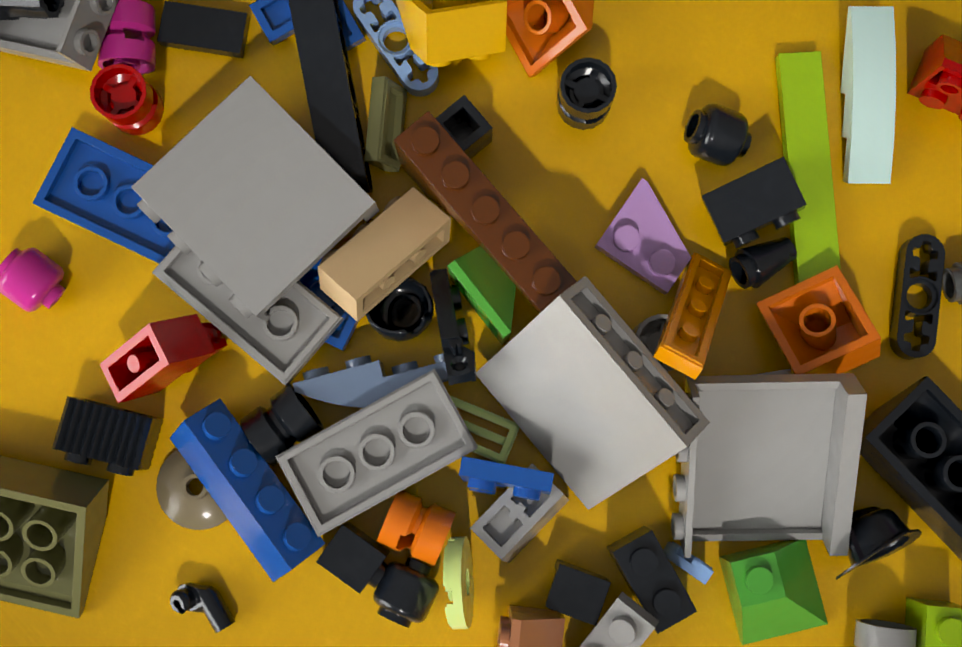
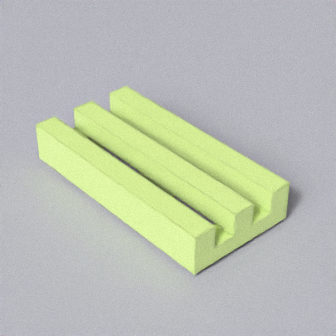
(507, 442)

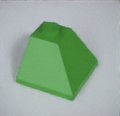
(486, 290)
(773, 590)

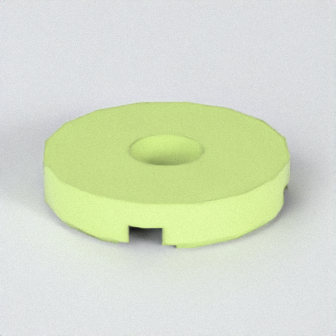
(458, 582)

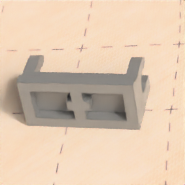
(516, 521)

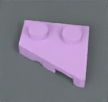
(645, 240)

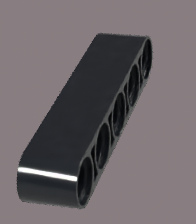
(330, 85)

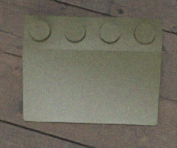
(49, 535)

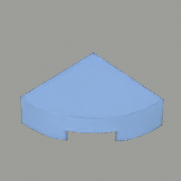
(692, 565)

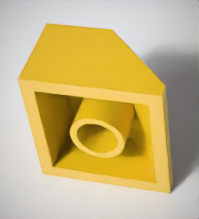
(454, 29)

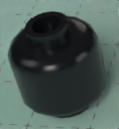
(717, 134)
(406, 592)

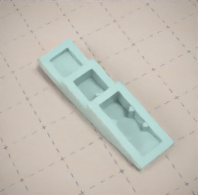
(869, 94)

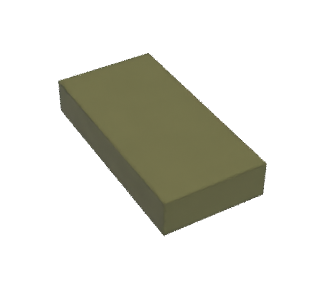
(385, 123)

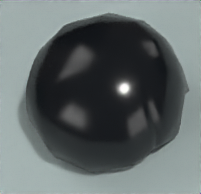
(403, 312)

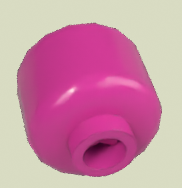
(31, 279)

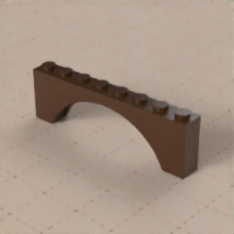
(479, 208)

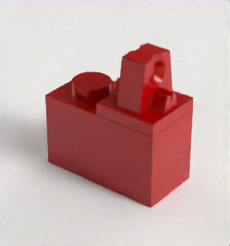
(160, 356)

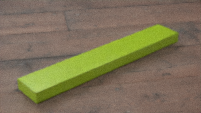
(809, 160)

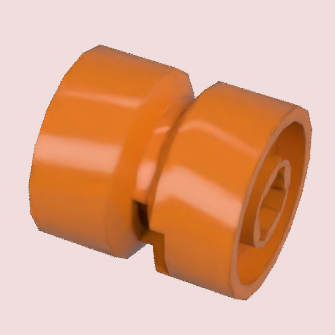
(416, 527)

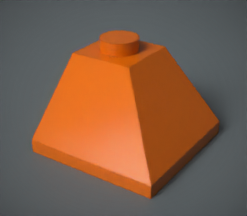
(546, 29)
(821, 325)

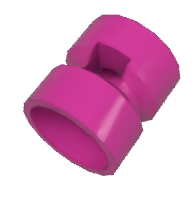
(129, 37)

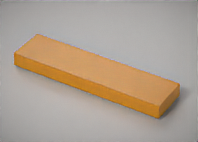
(693, 316)

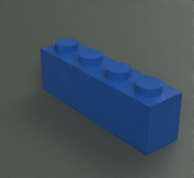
(246, 489)

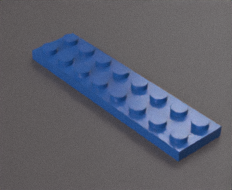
(94, 190)

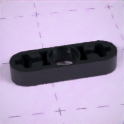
(907, 265)

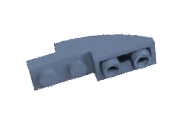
(362, 381)

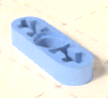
(403, 72)

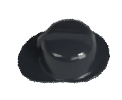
(876, 535)

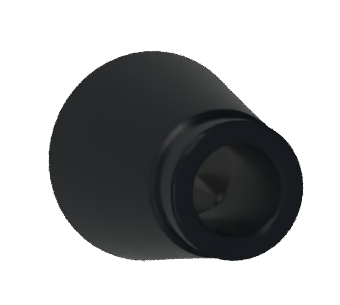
(760, 262)

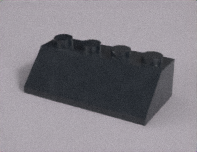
(918, 452)

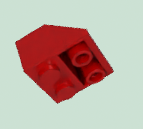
(940, 76)

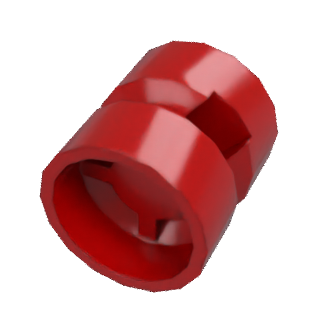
(126, 99)

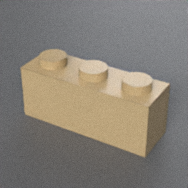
(384, 253)

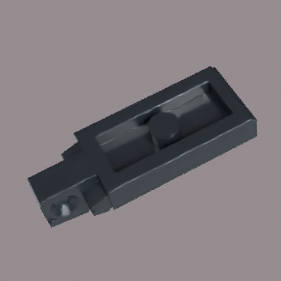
(453, 332)

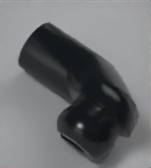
(205, 600)

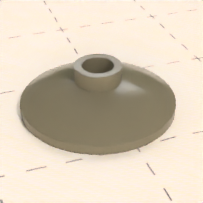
(177, 500)

